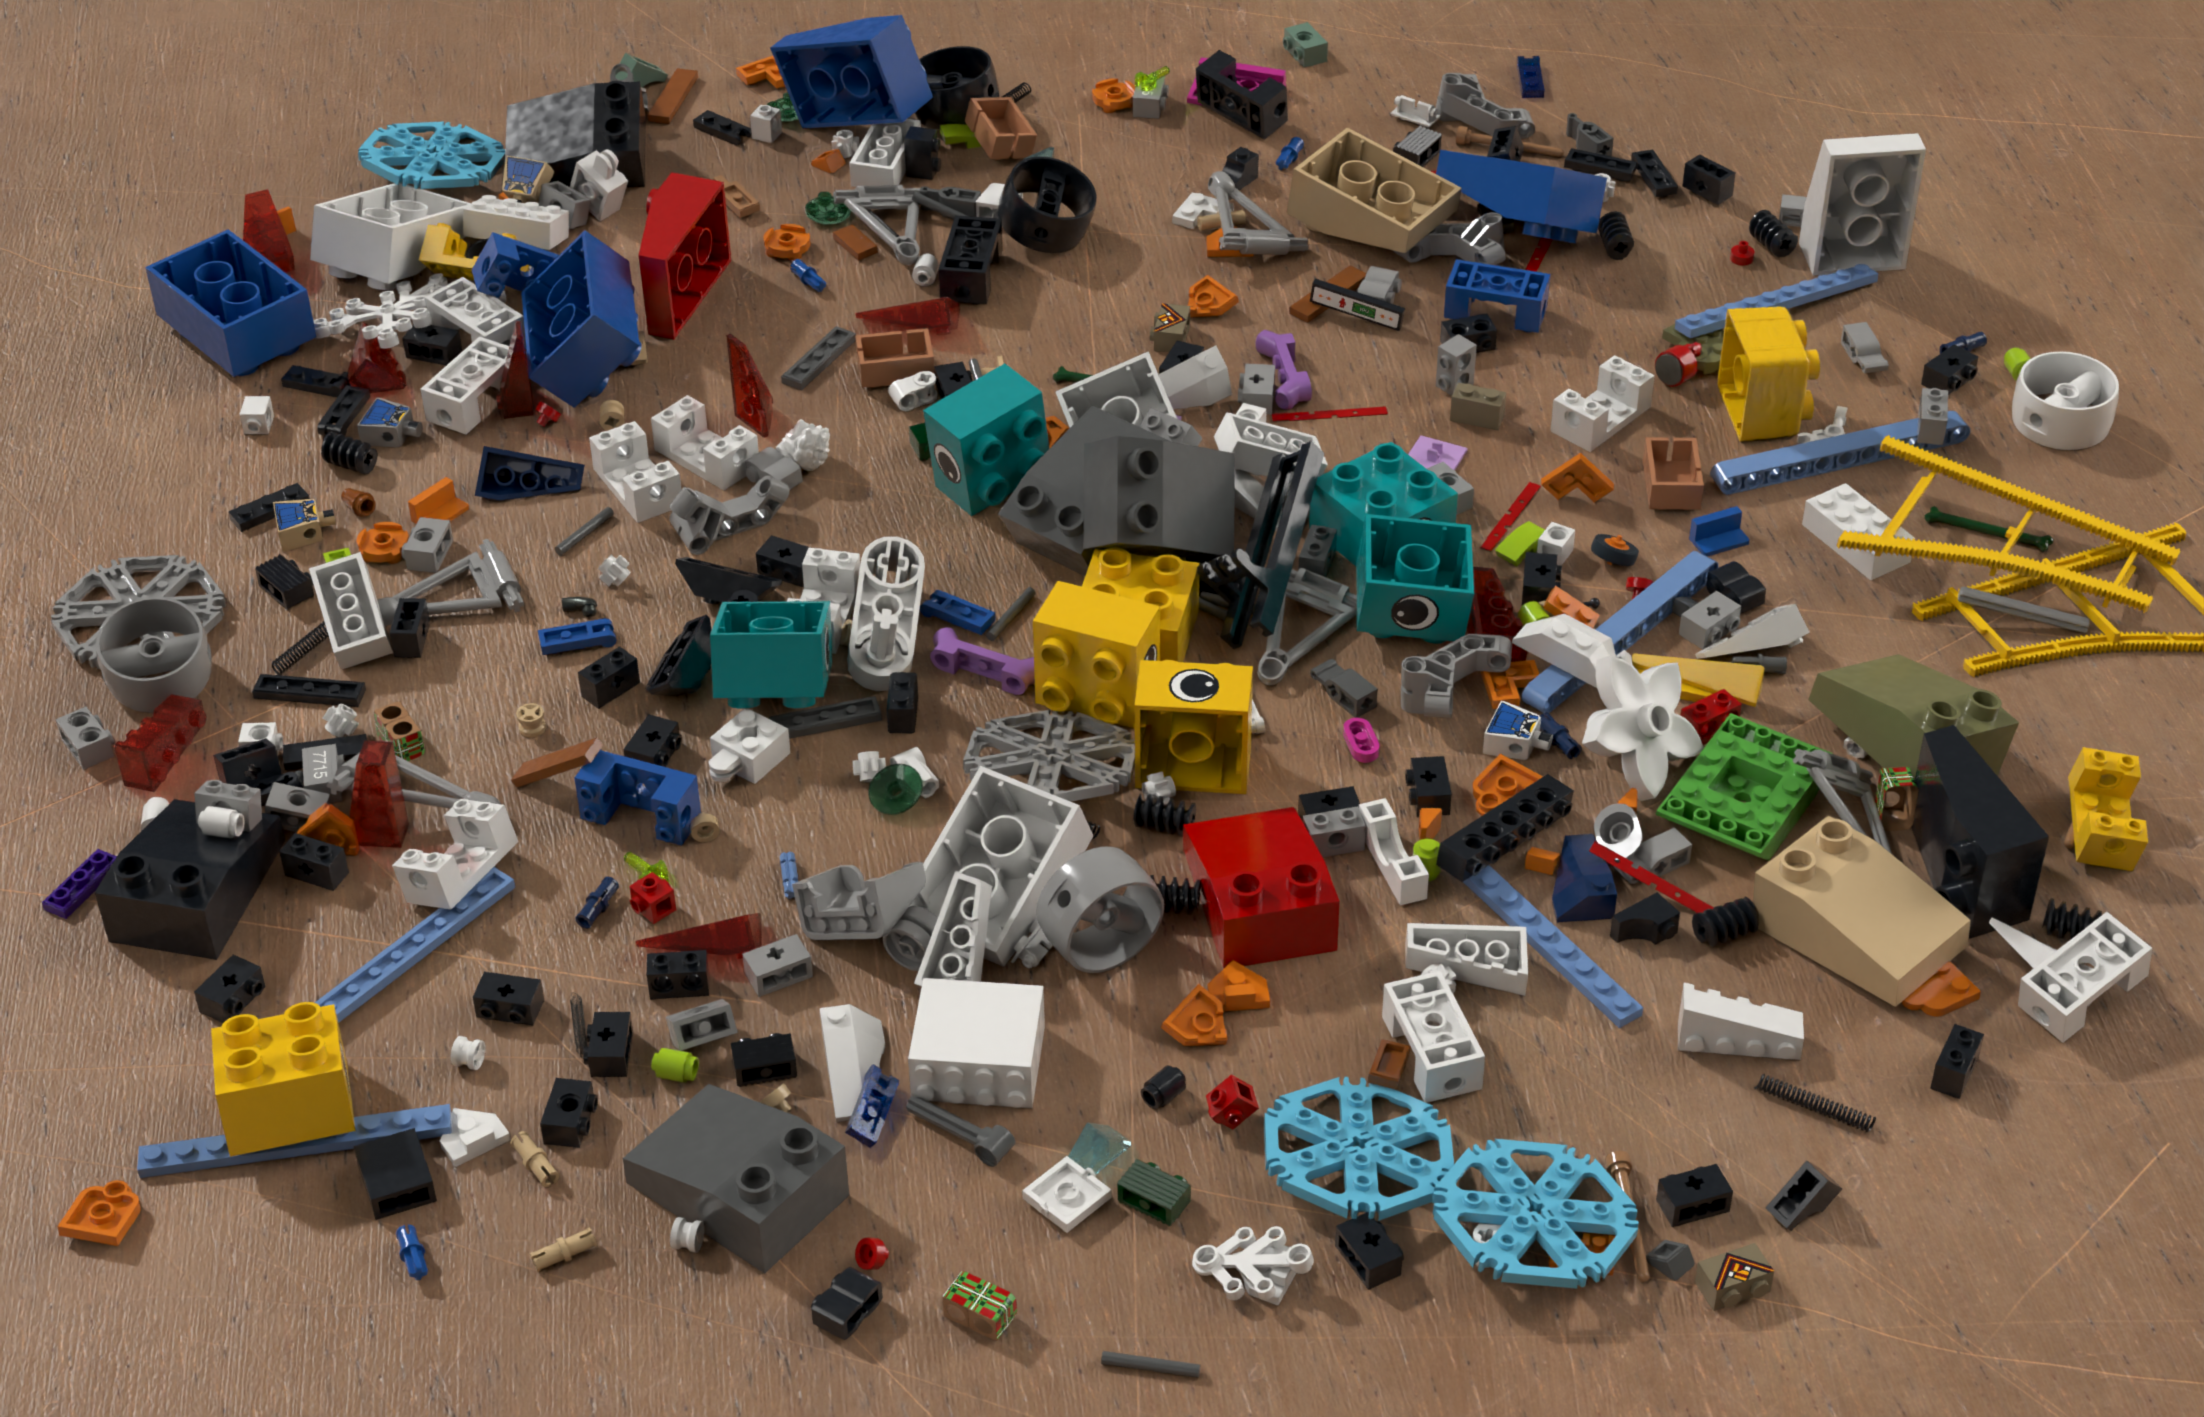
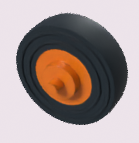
(1614, 550)

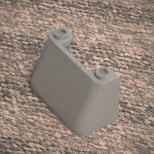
(847, 907)

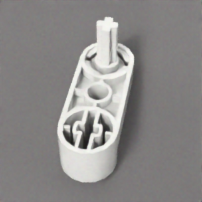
(885, 612)

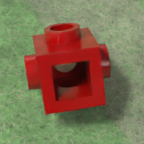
(652, 898)
(1231, 1102)

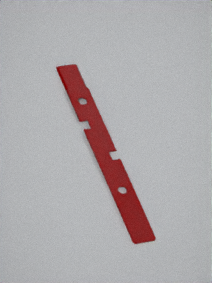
(1533, 264)
(1327, 414)
(1507, 520)
(1647, 877)

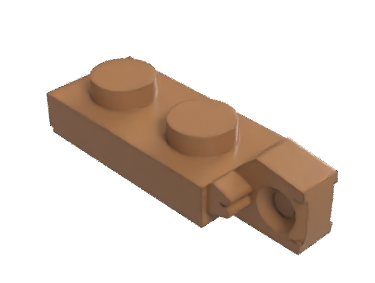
(738, 198)

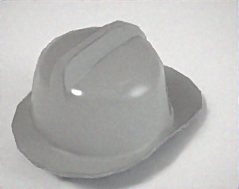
(1618, 829)

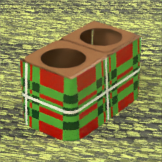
(408, 745)
(1902, 813)
(979, 1305)

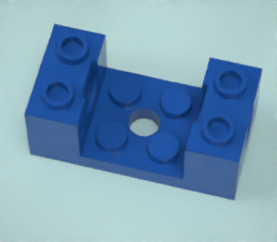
(501, 264)
(1498, 284)
(620, 780)

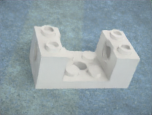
(477, 313)
(453, 392)
(1620, 398)
(683, 437)
(625, 467)
(831, 578)
(481, 840)
(2059, 990)
(1444, 1045)

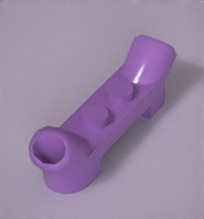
(1295, 385)
(954, 654)

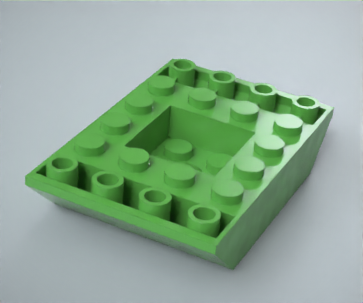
(1748, 766)

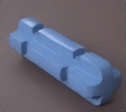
(789, 873)

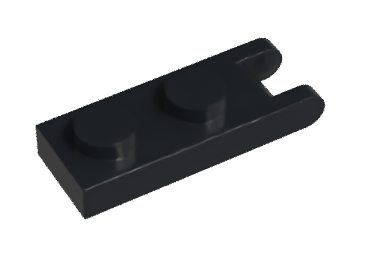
(721, 127)

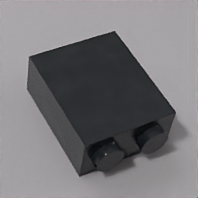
(395, 1173)

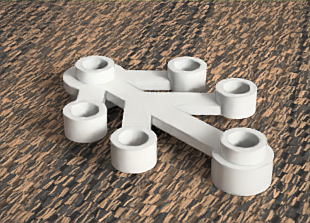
(1212, 1261)

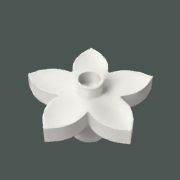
(1640, 722)

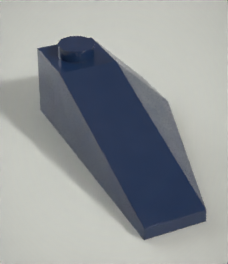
(522, 475)
(1583, 883)

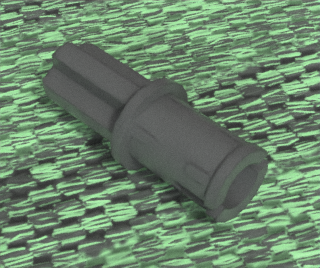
(1771, 664)

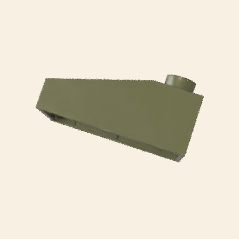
(1895, 701)

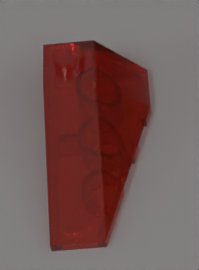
(265, 230)
(936, 314)
(374, 366)
(515, 383)
(750, 394)
(719, 938)

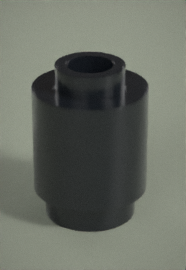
(1163, 1087)

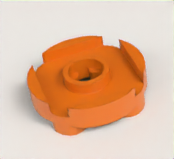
(1113, 95)
(786, 242)
(374, 550)

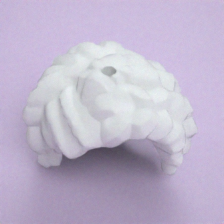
(806, 445)

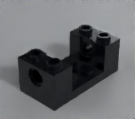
(1256, 111)
(967, 259)

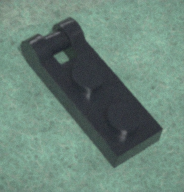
(315, 381)
(343, 410)

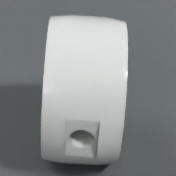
(2063, 417)

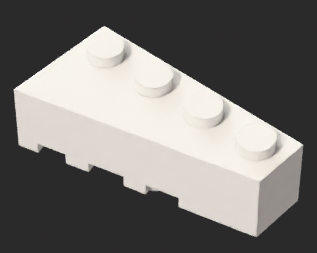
(1475, 953)

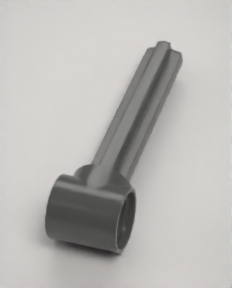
(988, 1143)

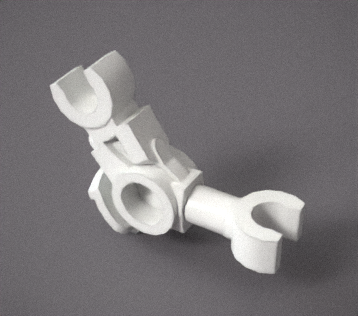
(1830, 431)

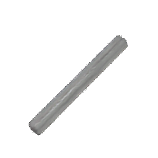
(2023, 609)

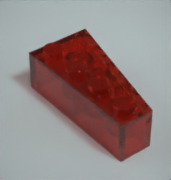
(1492, 611)
(159, 742)
(378, 797)

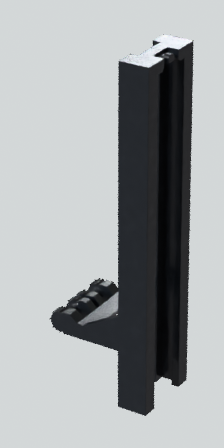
(1249, 566)

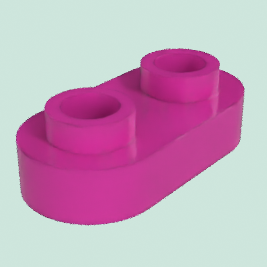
(1361, 740)

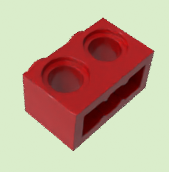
(1710, 713)

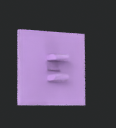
(1432, 452)

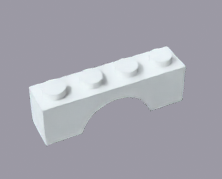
(1403, 873)

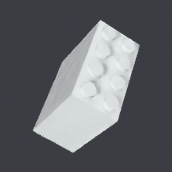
(977, 1043)

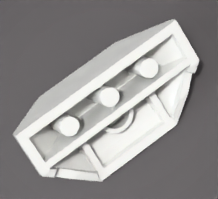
(1566, 645)

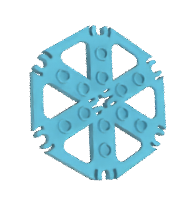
(425, 157)
(1335, 1151)
(1520, 1227)

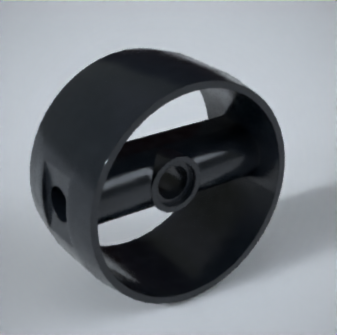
(954, 78)
(1055, 184)

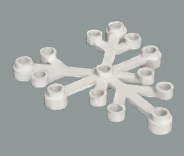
(388, 313)

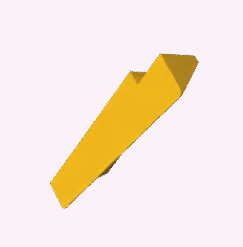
(1707, 677)

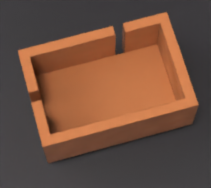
(1000, 128)
(882, 356)
(1673, 482)

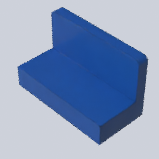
(1718, 532)

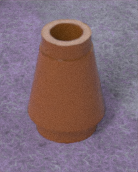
(359, 502)

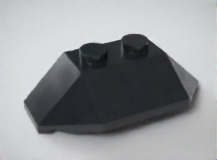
(719, 582)
(684, 661)

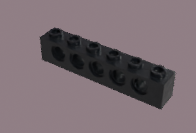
(1504, 828)

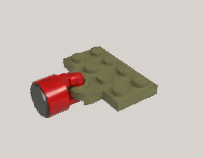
(1688, 356)

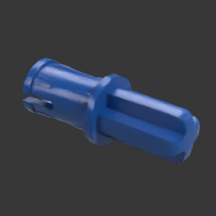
(1289, 153)
(807, 275)
(412, 1252)

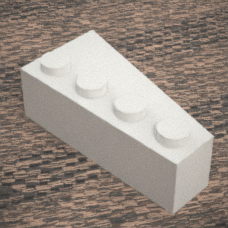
(959, 933)
(1737, 1026)

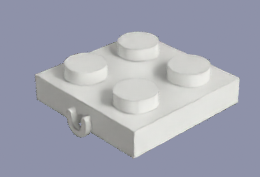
(1067, 1194)

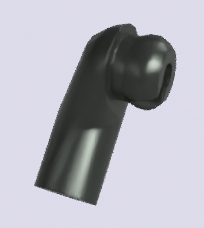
(585, 604)

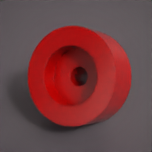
(1742, 254)
(546, 413)
(1637, 585)
(871, 1253)

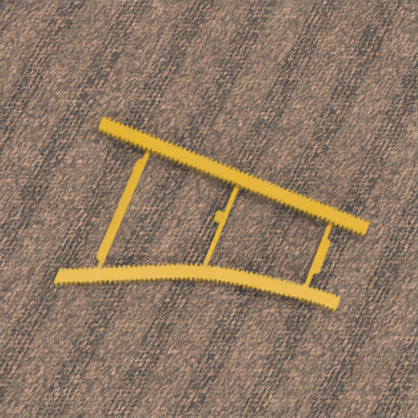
(2110, 591)
(2112, 639)

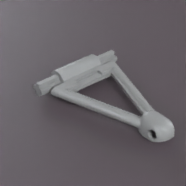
(886, 197)
(1273, 241)
(491, 575)
(1315, 592)
(1846, 775)
(345, 780)

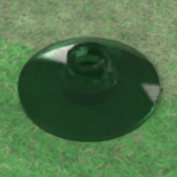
(889, 782)

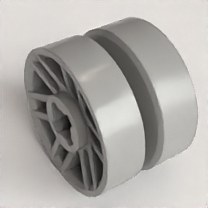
(910, 937)

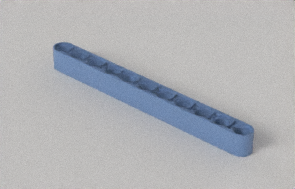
(1824, 455)
(1626, 626)

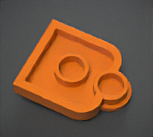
(1500, 782)
(1943, 992)
(101, 1214)

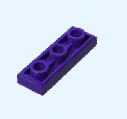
(79, 885)

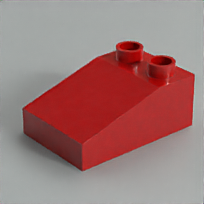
(682, 250)
(1263, 887)

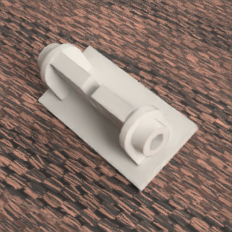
(1423, 114)
(1030, 949)

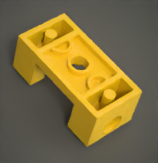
(445, 252)
(2102, 812)

